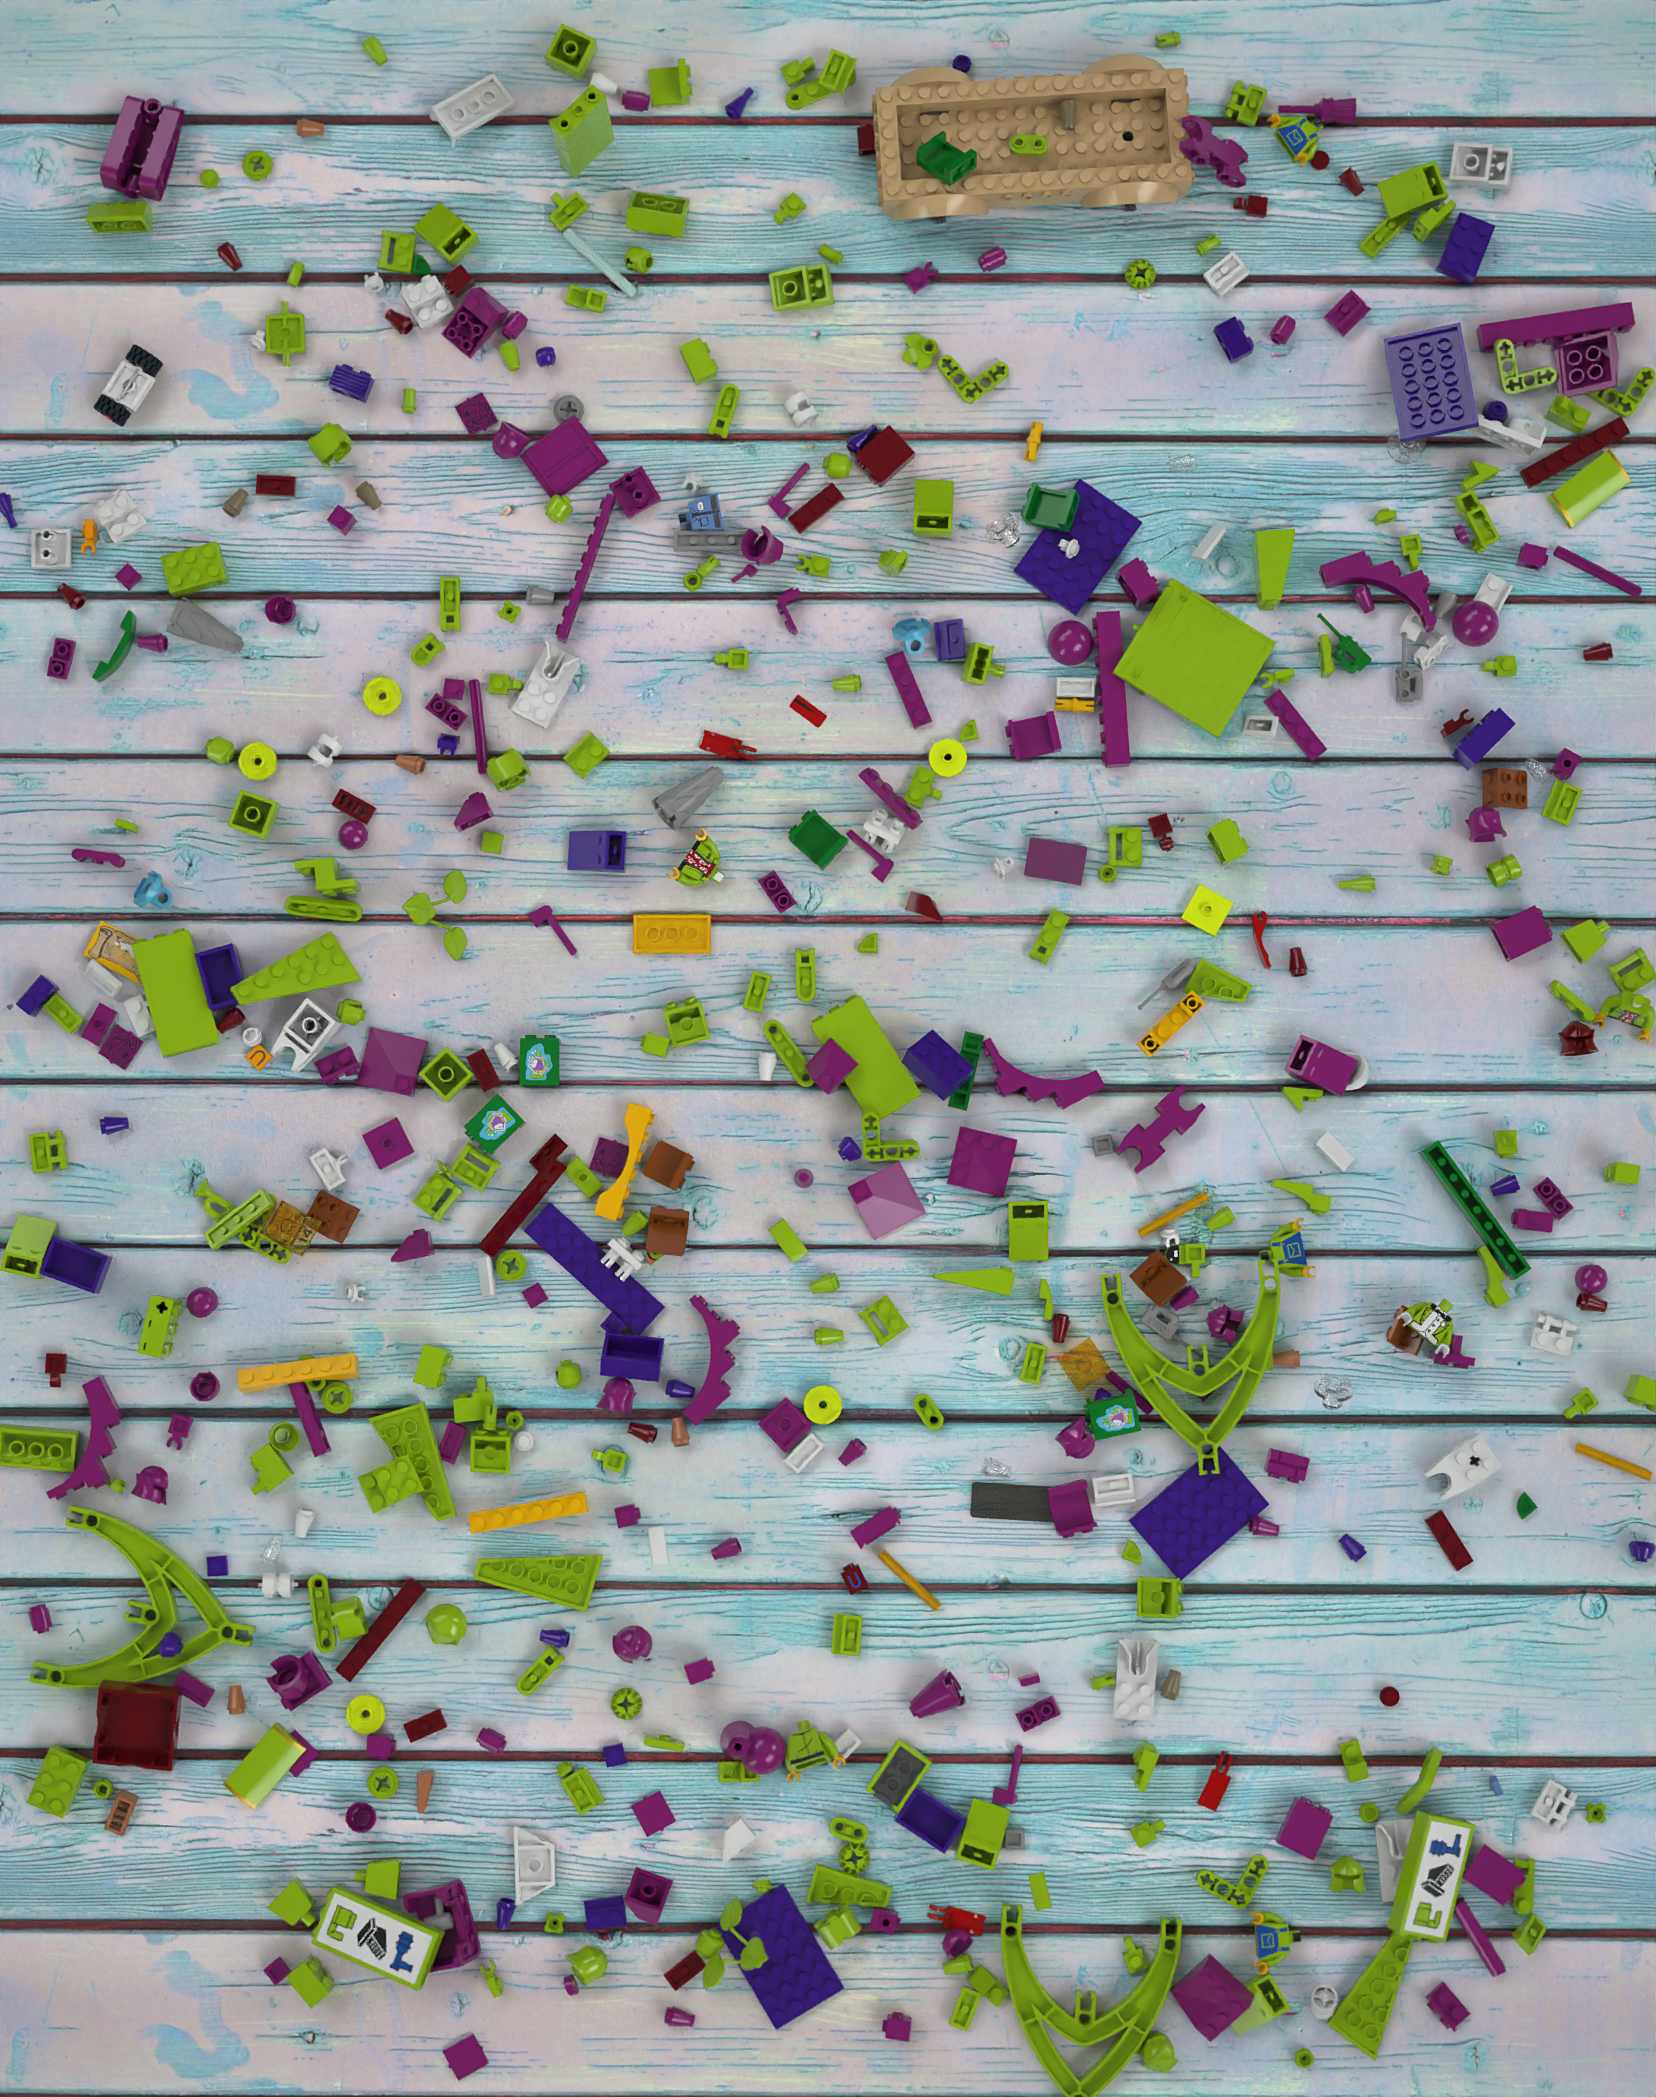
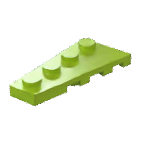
(838, 1886)

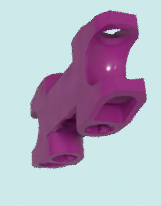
(1206, 148)
(1170, 1118)

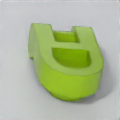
(421, 655)

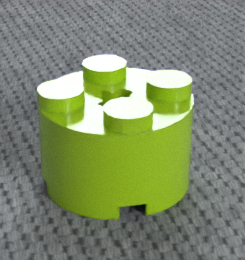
(330, 444)
(508, 770)
(349, 1618)
(838, 1926)

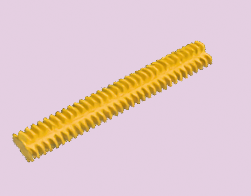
(1177, 1212)
(1614, 1461)
(910, 1581)

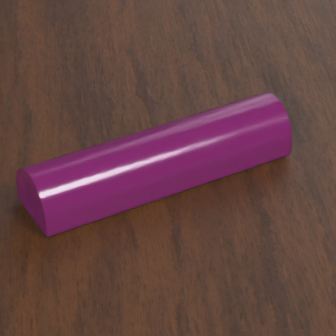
(309, 1418)
(1478, 1938)

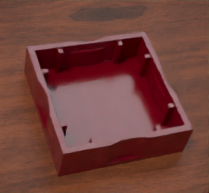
(137, 1725)

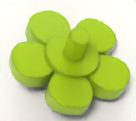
(444, 1169)

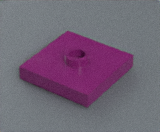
(388, 1143)
(785, 1424)

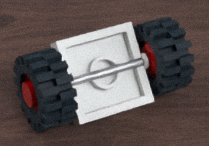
(128, 385)

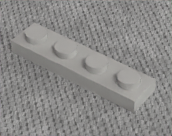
(707, 541)

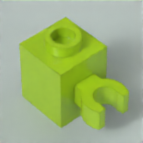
(1505, 1143)

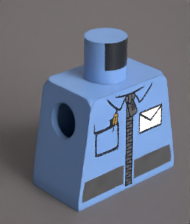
(703, 514)

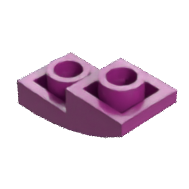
(62, 658)
(446, 712)
(777, 891)
(1552, 1198)
(1038, 1713)

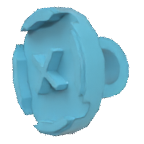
(911, 630)
(148, 891)

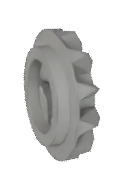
(563, 403)

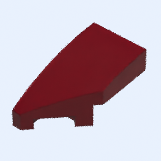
(923, 905)

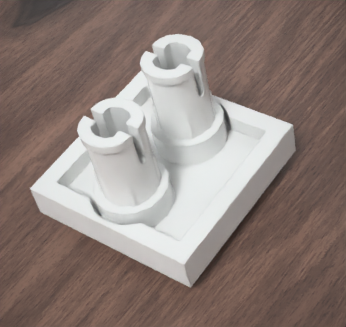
(51, 548)
(886, 826)
(622, 1248)

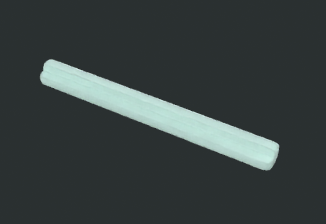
(599, 262)

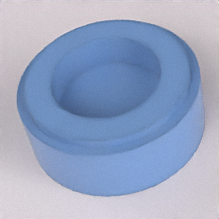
(1496, 1786)

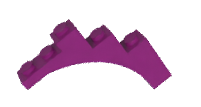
(1359, 570)
(1066, 1091)
(713, 1390)
(103, 1413)

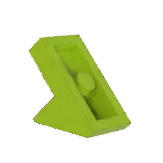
(1481, 472)
(1296, 1095)
(1353, 1761)
(1530, 1933)
(988, 1985)

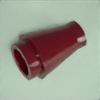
(1351, 181)
(229, 256)
(399, 321)
(73, 597)
(1600, 652)
(1297, 964)
(232, 1019)
(1589, 1302)
(1060, 1325)
(643, 1431)

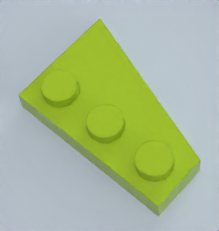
(1217, 983)

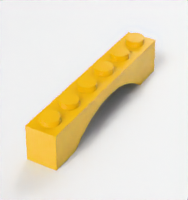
(611, 1201)
(324, 1368)
(528, 1512)

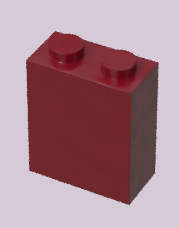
(884, 456)

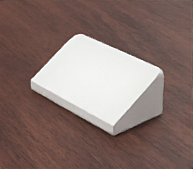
(1208, 543)
(486, 1276)

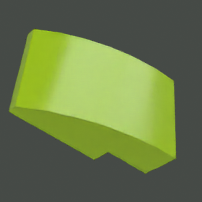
(801, 288)

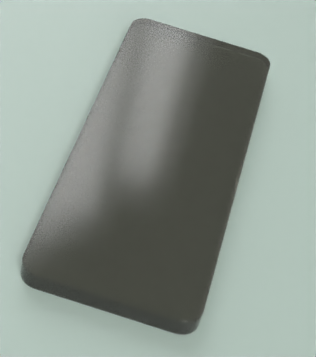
(1010, 1502)

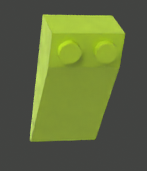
(990, 1280)

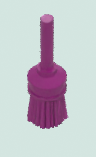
(1327, 110)

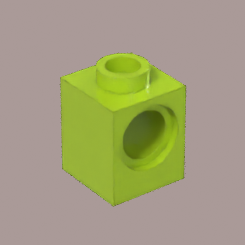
(655, 1045)

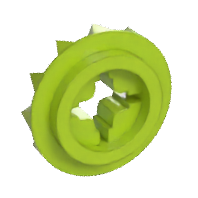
(255, 157)
(1139, 282)
(502, 1268)
(327, 1397)
(632, 1696)
(385, 1791)
(846, 1853)

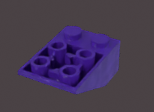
(597, 851)

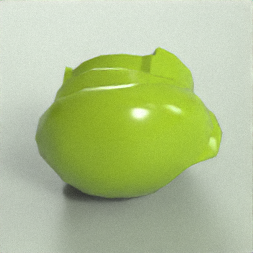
(446, 1624)

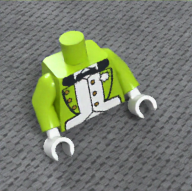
(1431, 1323)

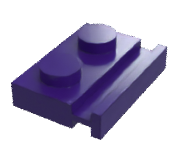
(950, 639)
(605, 1912)

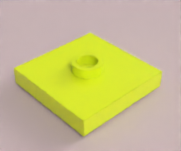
(1207, 910)

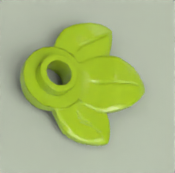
(916, 352)

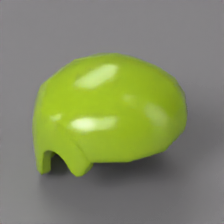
(284, 1437)

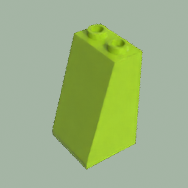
(1271, 563)

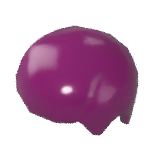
(280, 609)
(352, 835)
(1591, 1278)
(202, 1302)
(205, 1386)
(360, 1817)
(956, 1942)

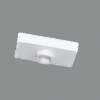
(1411, 625)
(1075, 687)
(102, 978)
(804, 1453)
(846, 1744)

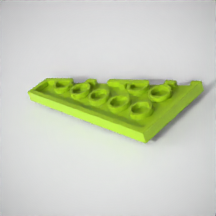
(305, 970)
(412, 1433)
(557, 1579)
(1369, 2002)

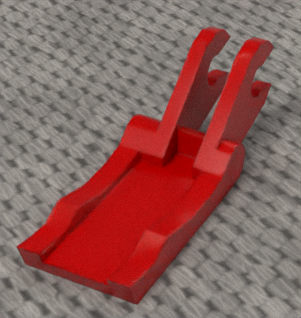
(725, 746)
(1258, 927)
(1216, 1784)
(959, 1919)

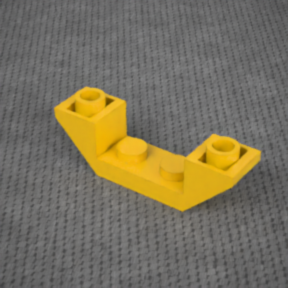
(1170, 1023)

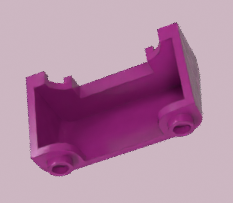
(461, 1941)

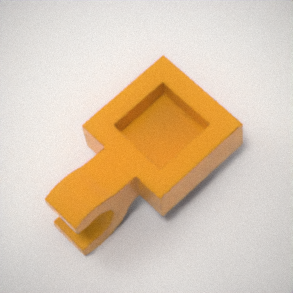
(89, 531)

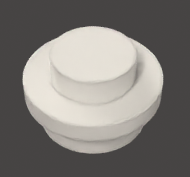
(252, 1037)
(524, 1441)

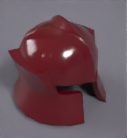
(1577, 1040)

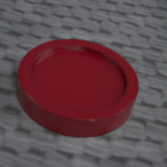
(1320, 160)

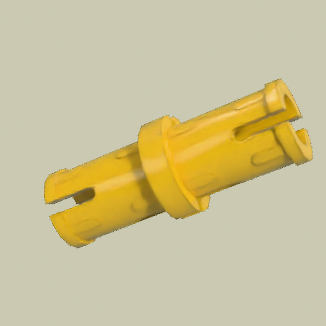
(1033, 441)
(1074, 705)

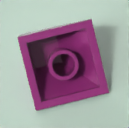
(473, 812)
(830, 1066)
(414, 1247)
(647, 1895)

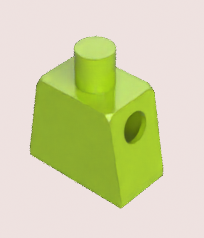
(1585, 939)
(381, 1877)
(294, 1904)

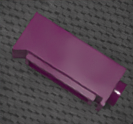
(876, 1526)

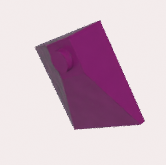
(1587, 364)
(392, 1062)
(886, 1200)

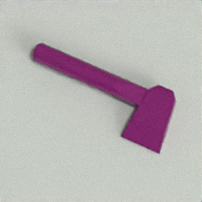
(776, 502)
(884, 866)
(545, 913)
(1008, 1796)

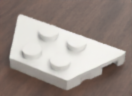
(532, 1864)

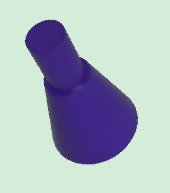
(736, 107)
(858, 441)
(7, 509)

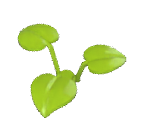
(422, 911)
(751, 1956)

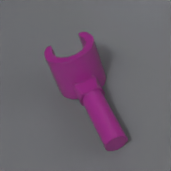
(749, 570)

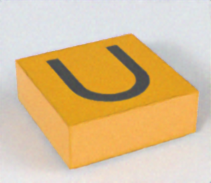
(259, 1057)

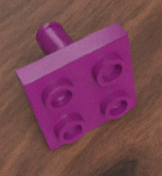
(634, 492)
(1453, 1356)

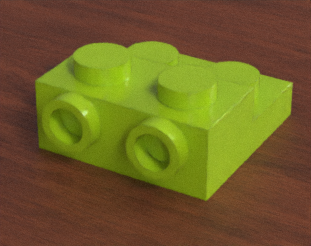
(1430, 221)
(686, 1022)
(491, 1450)
(1159, 1597)
(1145, 1759)

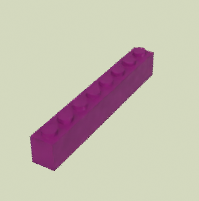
(1556, 326)
(1112, 690)

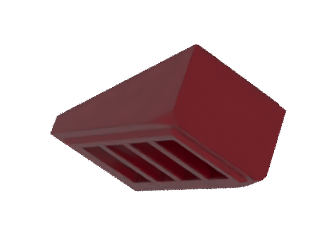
(371, 809)

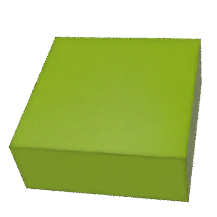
(492, 843)

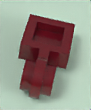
(1159, 827)

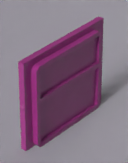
(564, 458)

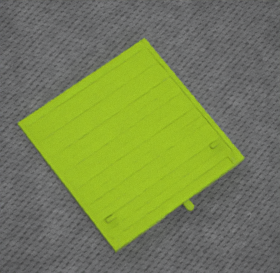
(1194, 658)

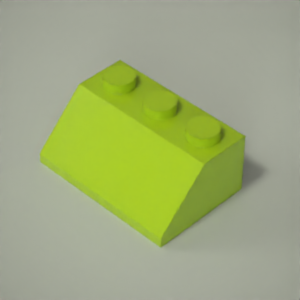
(657, 214)
(120, 217)

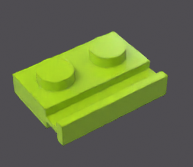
(837, 72)
(1324, 652)
(586, 755)
(1561, 802)
(846, 1634)
(582, 1790)

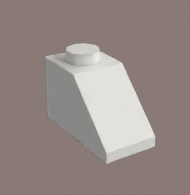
(737, 1836)

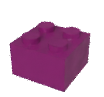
(1137, 582)

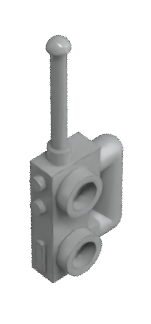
(1404, 674)
(1173, 979)
(1166, 1330)

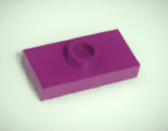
(99, 1024)
(452, 1442)
(194, 1688)

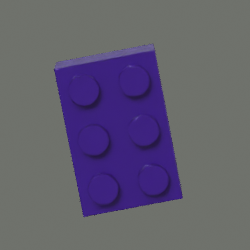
(1465, 248)
(1482, 738)
(219, 971)
(937, 1065)
(76, 1265)
(632, 1356)
(930, 1819)

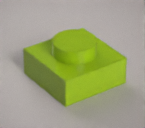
(1384, 516)

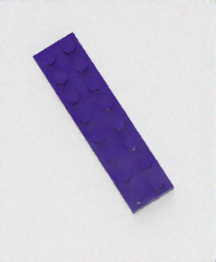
(582, 1260)

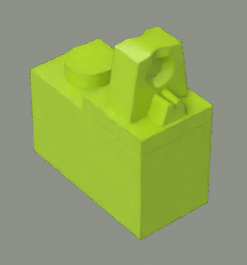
(1567, 414)
(473, 1408)
(272, 1469)

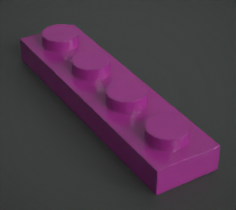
(908, 689)
(1295, 725)
(896, 803)

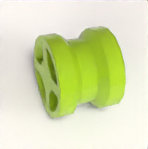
(1441, 865)

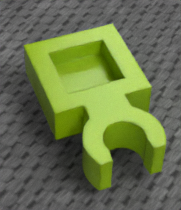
(817, 566)

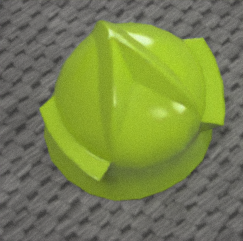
(1346, 1874)
(588, 1964)
(1157, 2052)

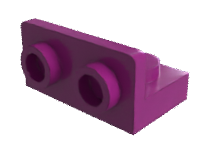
(337, 1065)
(1447, 2005)

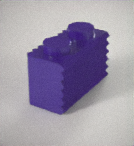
(1233, 339)
(351, 383)
(37, 995)

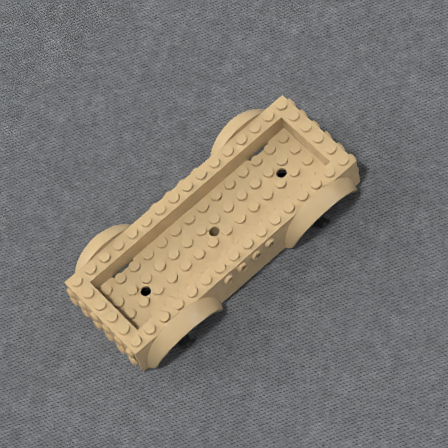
(1081, 165)

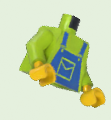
(1297, 136)
(1288, 1248)
(1272, 1939)

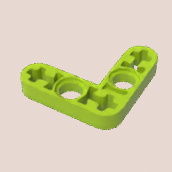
(1513, 374)
(967, 384)
(1627, 398)
(876, 1144)
(258, 1237)
(1423, 1784)
(1240, 1887)

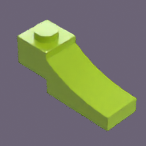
(1476, 518)
(893, 562)
(1315, 1202)
(1494, 1292)

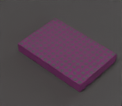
(1055, 861)

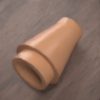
(309, 128)
(413, 764)
(1287, 1359)
(680, 1435)
(236, 1701)

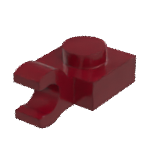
(1255, 205)
(1452, 726)
(56, 1365)

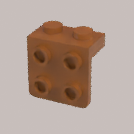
(1504, 788)
(668, 1166)
(334, 1214)
(667, 1231)
(1158, 1278)
(1403, 1336)

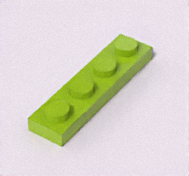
(238, 1219)

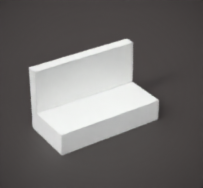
(1334, 1152)

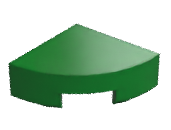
(420, 266)
(1525, 1505)

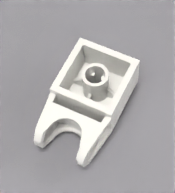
(300, 1037)
(1459, 1471)

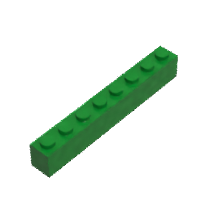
(1474, 1210)

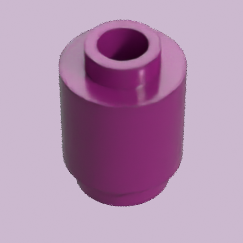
(635, 101)
(992, 259)
(514, 325)
(1282, 330)
(40, 1618)
(491, 1740)

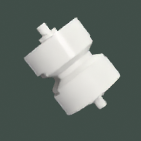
(799, 407)
(325, 750)
(281, 1584)
(1323, 2002)

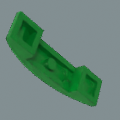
(105, 670)
(970, 1052)

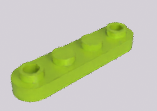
(810, 93)
(323, 908)
(788, 1052)
(321, 1613)

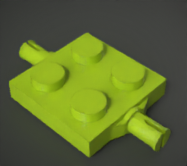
(285, 334)

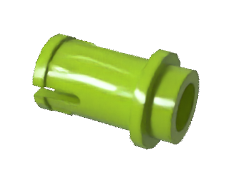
(1169, 39)
(1207, 245)
(831, 254)
(295, 274)
(409, 401)
(707, 567)
(490, 1418)
(1102, 1681)

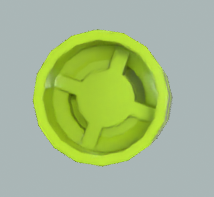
(1506, 869)

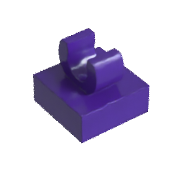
(448, 742)

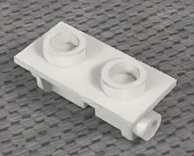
(1437, 644)
(1002, 866)

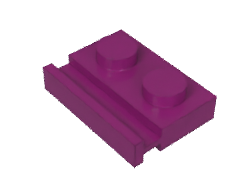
(1347, 313)

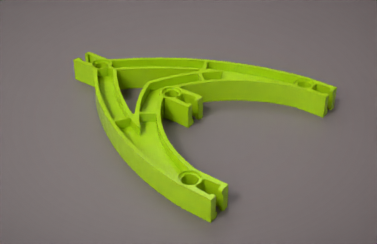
(1147, 1364)
(155, 1565)
(1133, 2013)

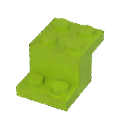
(327, 877)
(391, 1483)

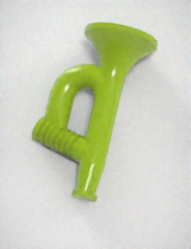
(205, 1191)

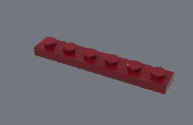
(1574, 452)
(522, 1206)
(380, 1629)

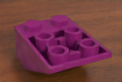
(475, 321)
(1320, 1065)

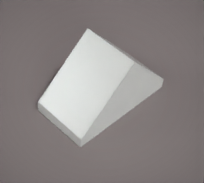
(1261, 726)

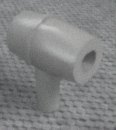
(440, 1920)

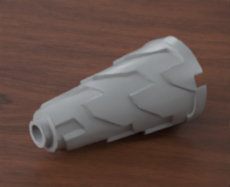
(199, 626)
(684, 799)

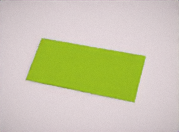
(1040, 1891)

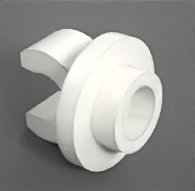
(373, 283)
(258, 341)
(693, 478)
(1071, 548)
(1169, 1233)
(351, 1292)

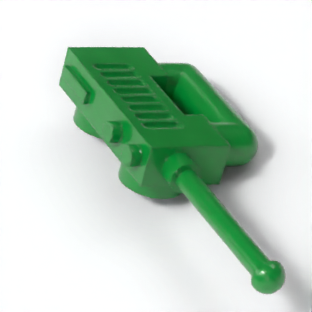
(1348, 646)

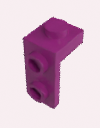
(789, 596)
(1532, 1220)

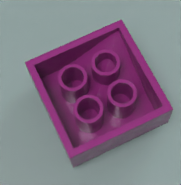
(981, 1161)
(1211, 1997)

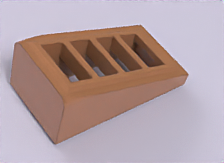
(424, 1785)
(126, 1800)

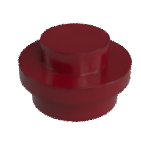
(1389, 1696)

